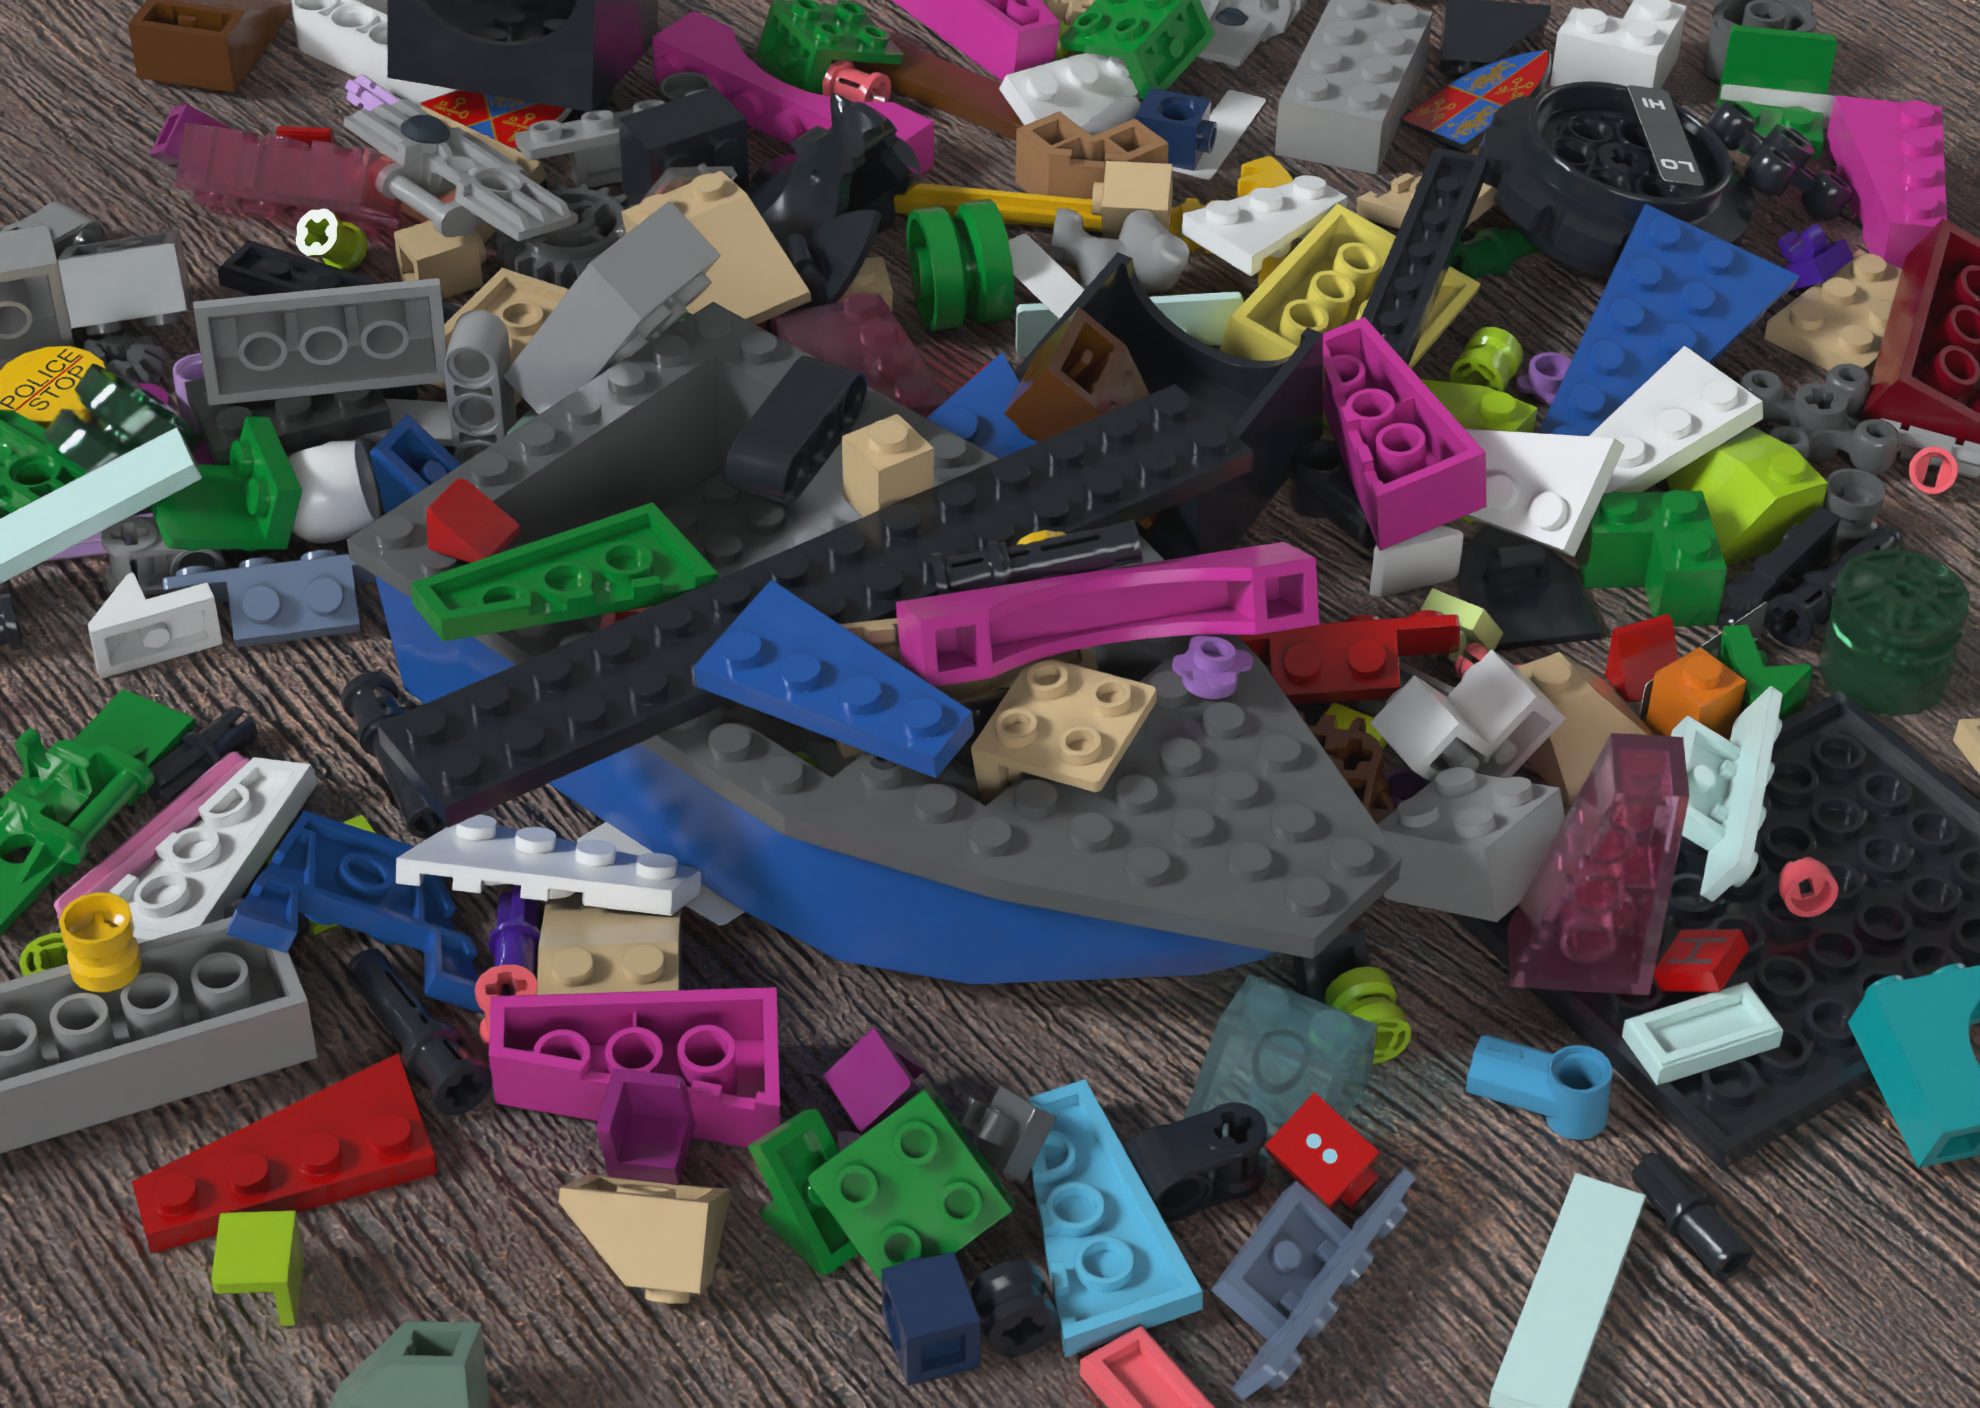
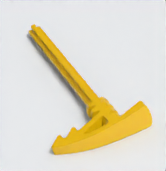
(1042, 209)

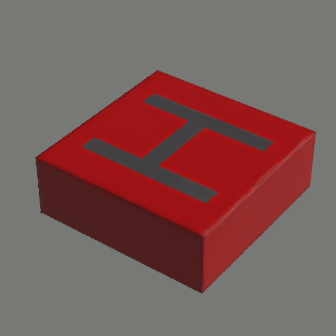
(1700, 960)

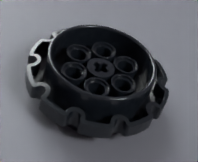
(1581, 170)

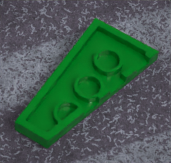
(576, 574)

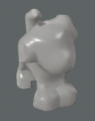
(1155, 251)

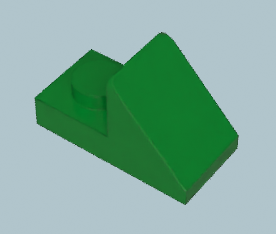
(1741, 655)
(797, 1212)

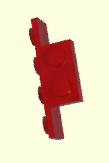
(1351, 657)

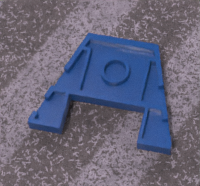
(350, 880)

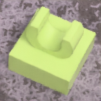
(1474, 622)

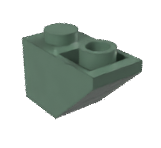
(421, 1368)

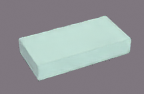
(1702, 1033)

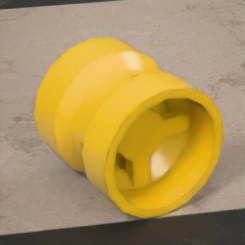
(100, 942)

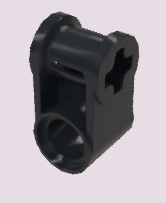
(1194, 1166)

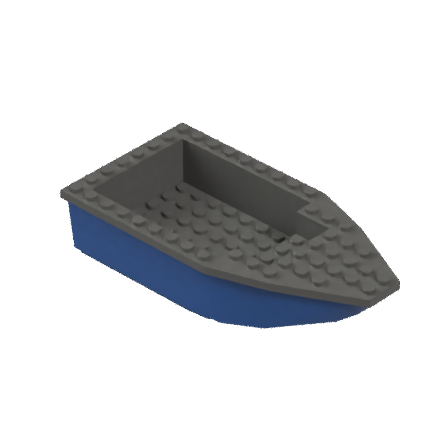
(1194, 858)

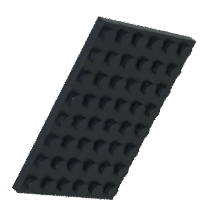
(1905, 906)

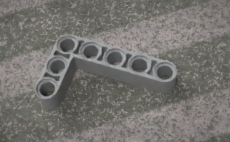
(478, 395)

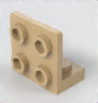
(1060, 727)

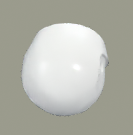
(336, 491)

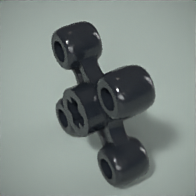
(1779, 161)

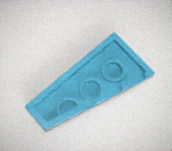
(1101, 1231)

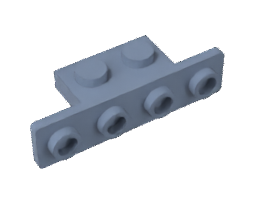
(283, 599)
(1295, 1265)

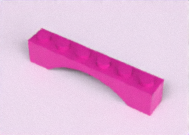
(768, 104)
(1009, 625)

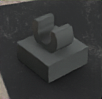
(1008, 1130)

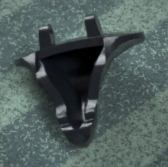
(836, 172)

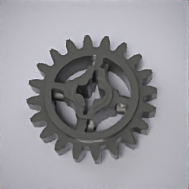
(566, 252)

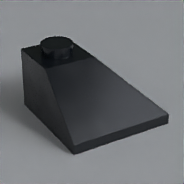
(1486, 32)

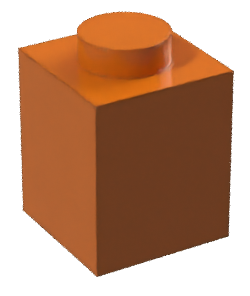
(1697, 688)

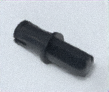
(199, 753)
(1692, 1215)

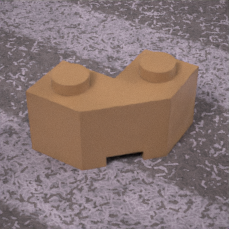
(1066, 160)

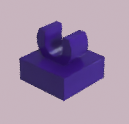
(1815, 259)

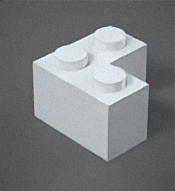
(1617, 50)
(1483, 724)

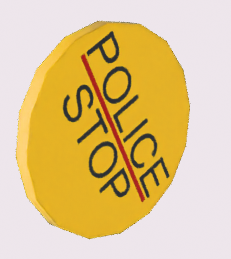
(45, 382)

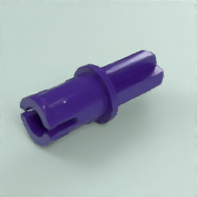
(516, 933)

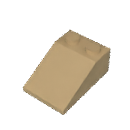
(753, 270)
(607, 949)

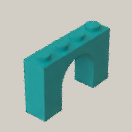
(1923, 1058)

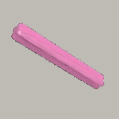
(139, 850)

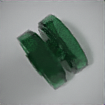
(127, 420)

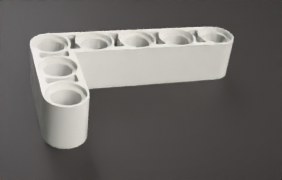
(354, 39)

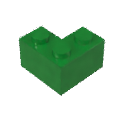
(1659, 545)

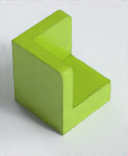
(259, 1256)

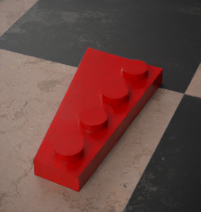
(305, 1156)

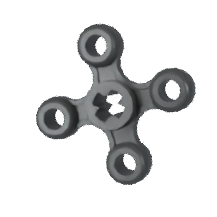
(1819, 418)

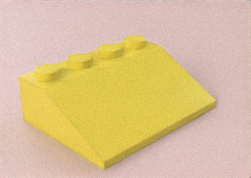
(1328, 286)

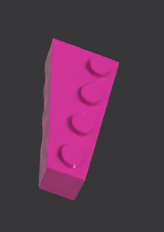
(993, 33)
(1894, 167)
(1396, 438)
(562, 1050)

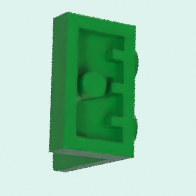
(1150, 35)
(806, 36)
(1780, 62)
(236, 504)
(912, 1186)

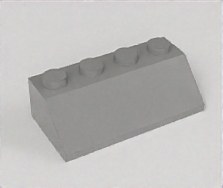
(321, 341)

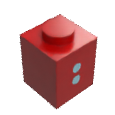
(1325, 1154)

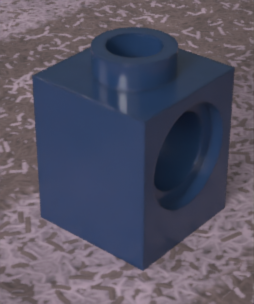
(1182, 123)
(930, 1318)

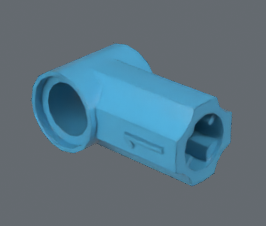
(1563, 1086)

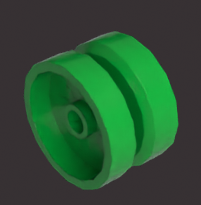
(960, 265)

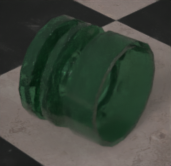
(1894, 631)

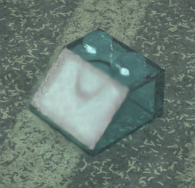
(1280, 1050)

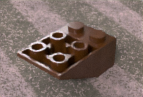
(203, 40)
(1074, 380)

